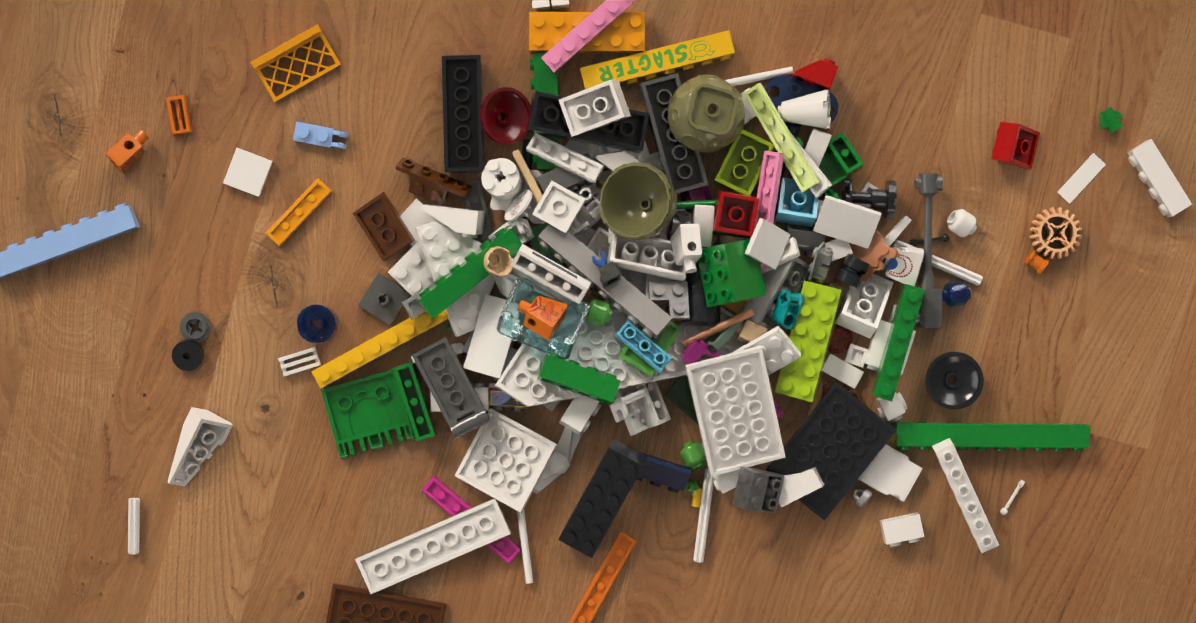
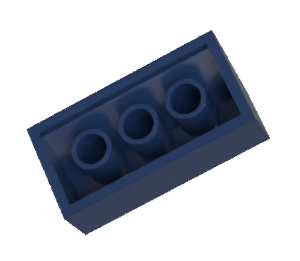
(664, 472)

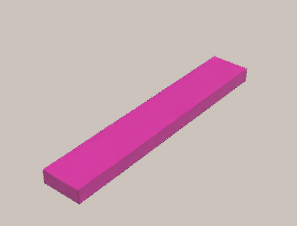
(454, 505)

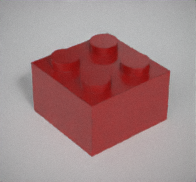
(735, 213)

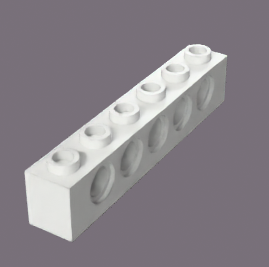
(965, 495)

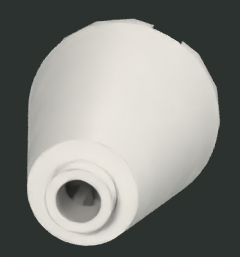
(808, 110)

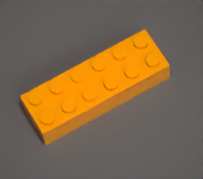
(621, 36)

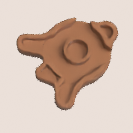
(874, 254)

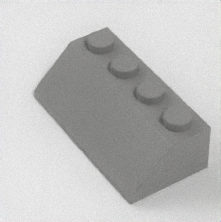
(788, 277)

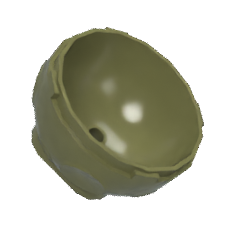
(692, 121)
(624, 200)

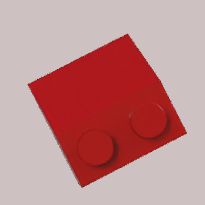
(818, 73)
(1015, 145)

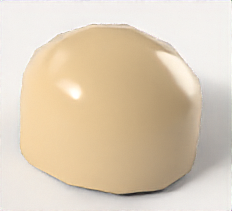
(498, 261)

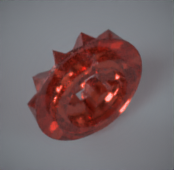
(843, 344)

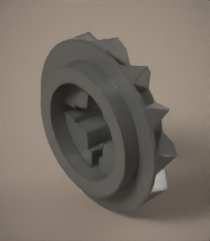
(186, 329)

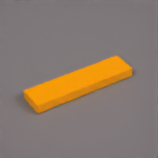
(299, 212)

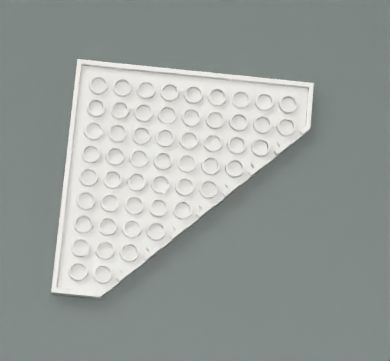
(599, 349)

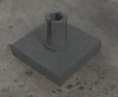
(384, 299)

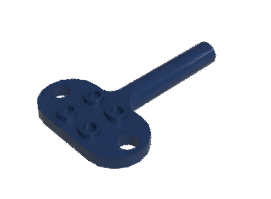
(792, 88)

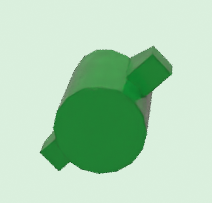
(1110, 119)

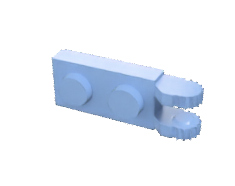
(318, 135)

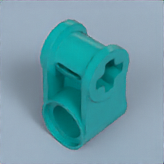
(787, 310)

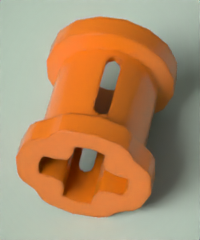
(1036, 261)

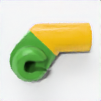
(696, 491)

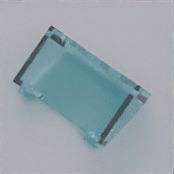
(512, 326)

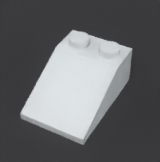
(594, 107)
(460, 220)
(865, 306)

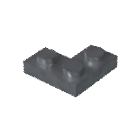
(675, 294)

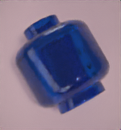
(956, 293)

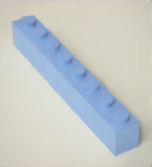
(67, 239)

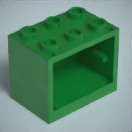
(730, 274)

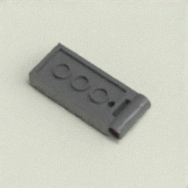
(451, 387)

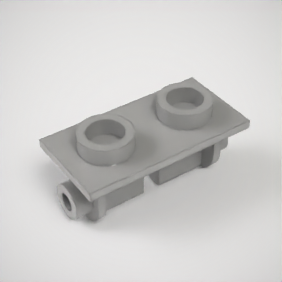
(821, 256)

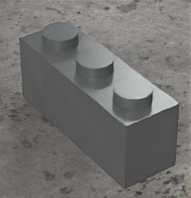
(562, 177)

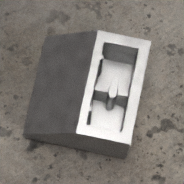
(758, 490)

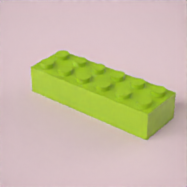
(812, 338)

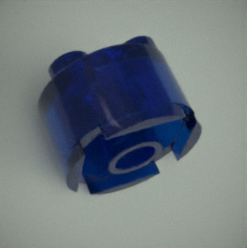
(306, 323)

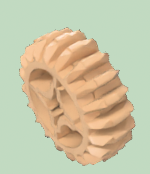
(1067, 221)

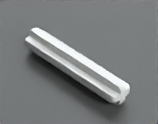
(133, 525)

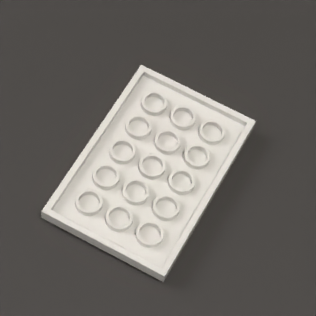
(735, 411)

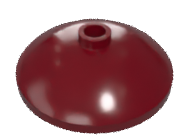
(514, 111)

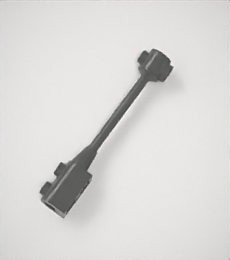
(805, 236)
(931, 306)

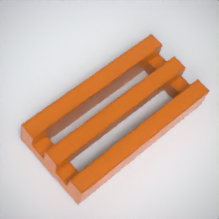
(186, 114)

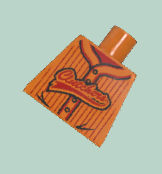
(124, 158)
(543, 315)

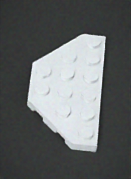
(442, 251)

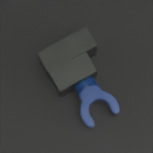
(608, 272)

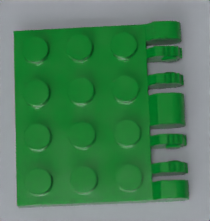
(366, 410)

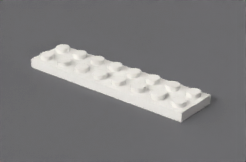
(433, 546)

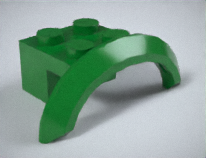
(838, 161)

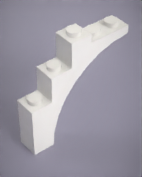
(793, 486)

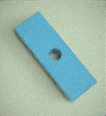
(653, 355)

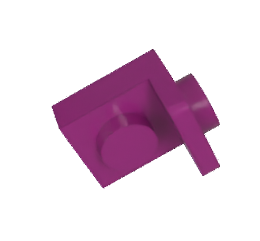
(696, 195)

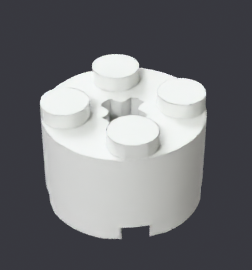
(498, 169)

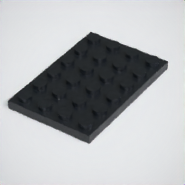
(839, 442)

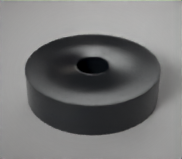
(191, 347)

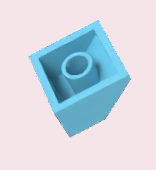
(794, 205)

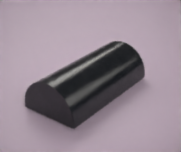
(699, 312)

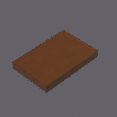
(383, 226)

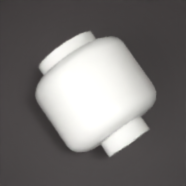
(962, 223)

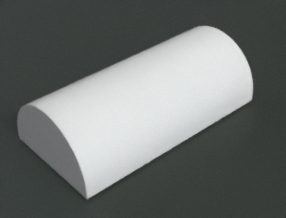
(646, 256)

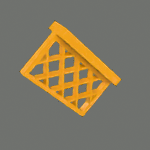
(283, 51)

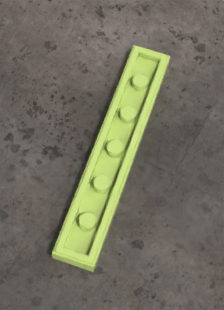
(781, 137)

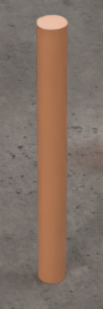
(719, 327)

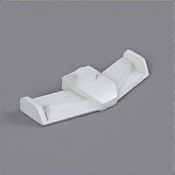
(560, 459)

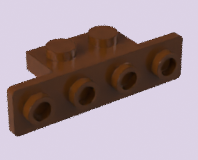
(430, 183)

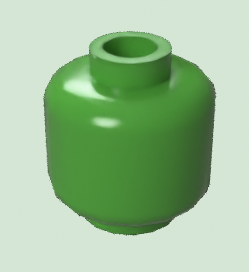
(599, 312)
(693, 455)

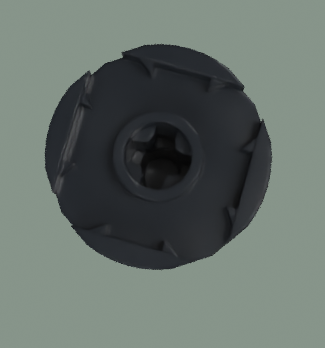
(877, 198)

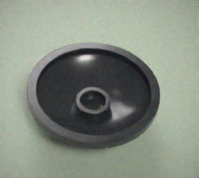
(967, 382)

